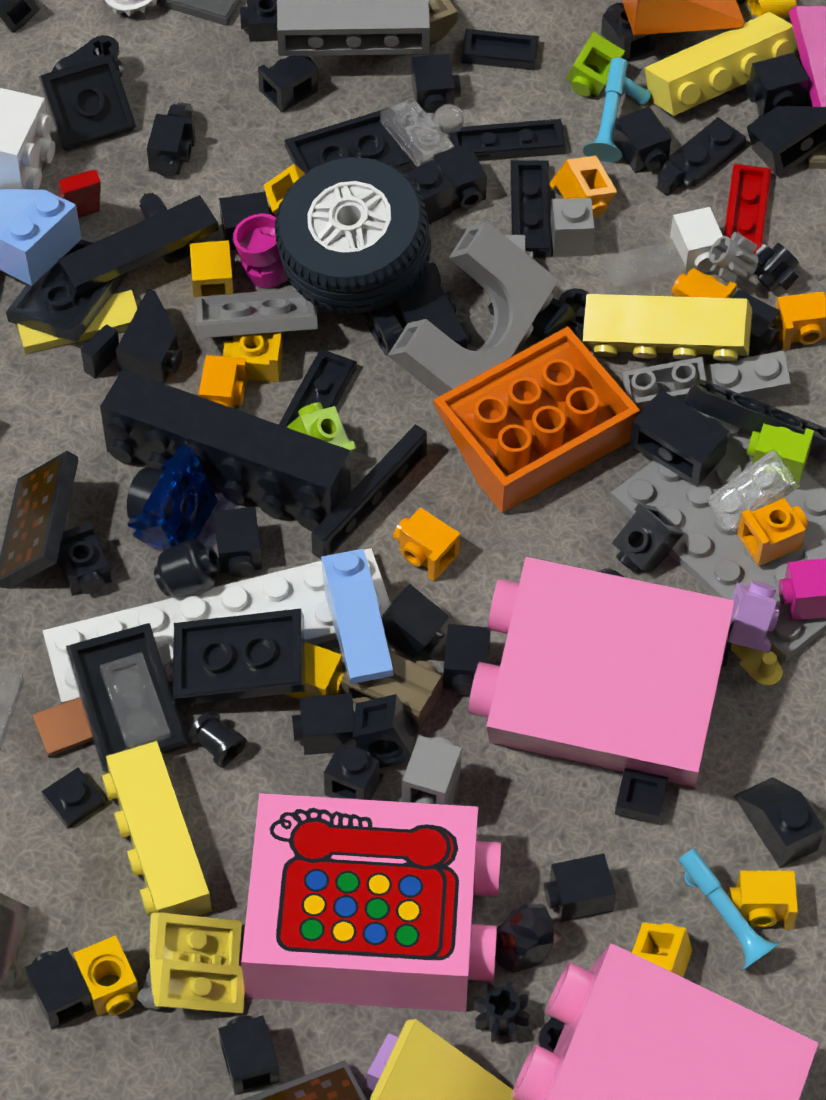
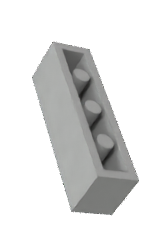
(352, 27)

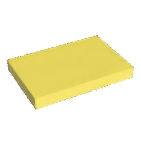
(432, 1069)

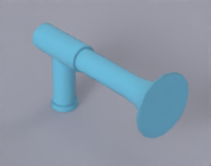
(617, 82)
(700, 876)

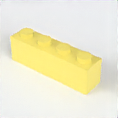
(717, 63)
(667, 326)
(157, 832)

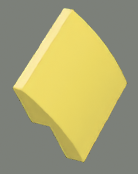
(196, 963)

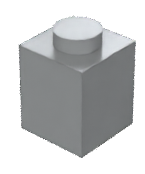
(572, 227)

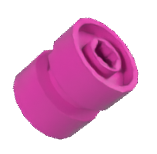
(259, 250)

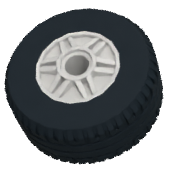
(353, 235)

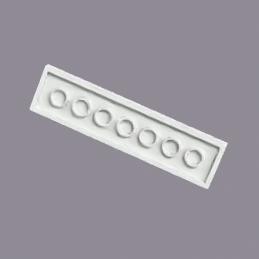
(272, 592)

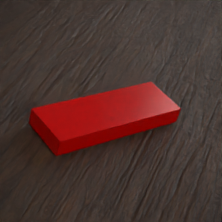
(748, 202)

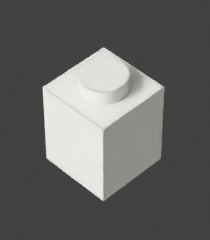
(693, 236)

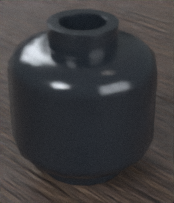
(187, 569)

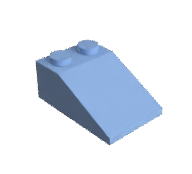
(35, 232)

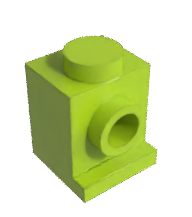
(592, 65)
(322, 425)
(790, 445)

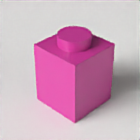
(804, 589)

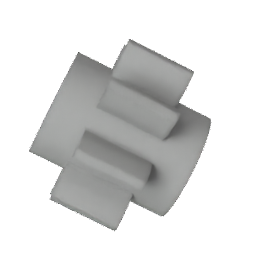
(733, 258)

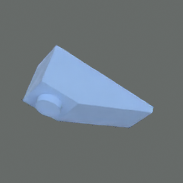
(356, 616)

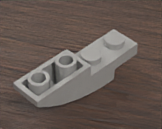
(750, 376)

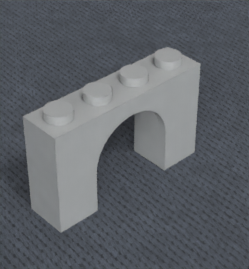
(518, 293)

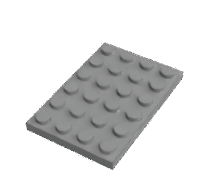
(717, 556)

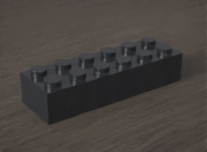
(237, 451)

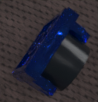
(169, 497)

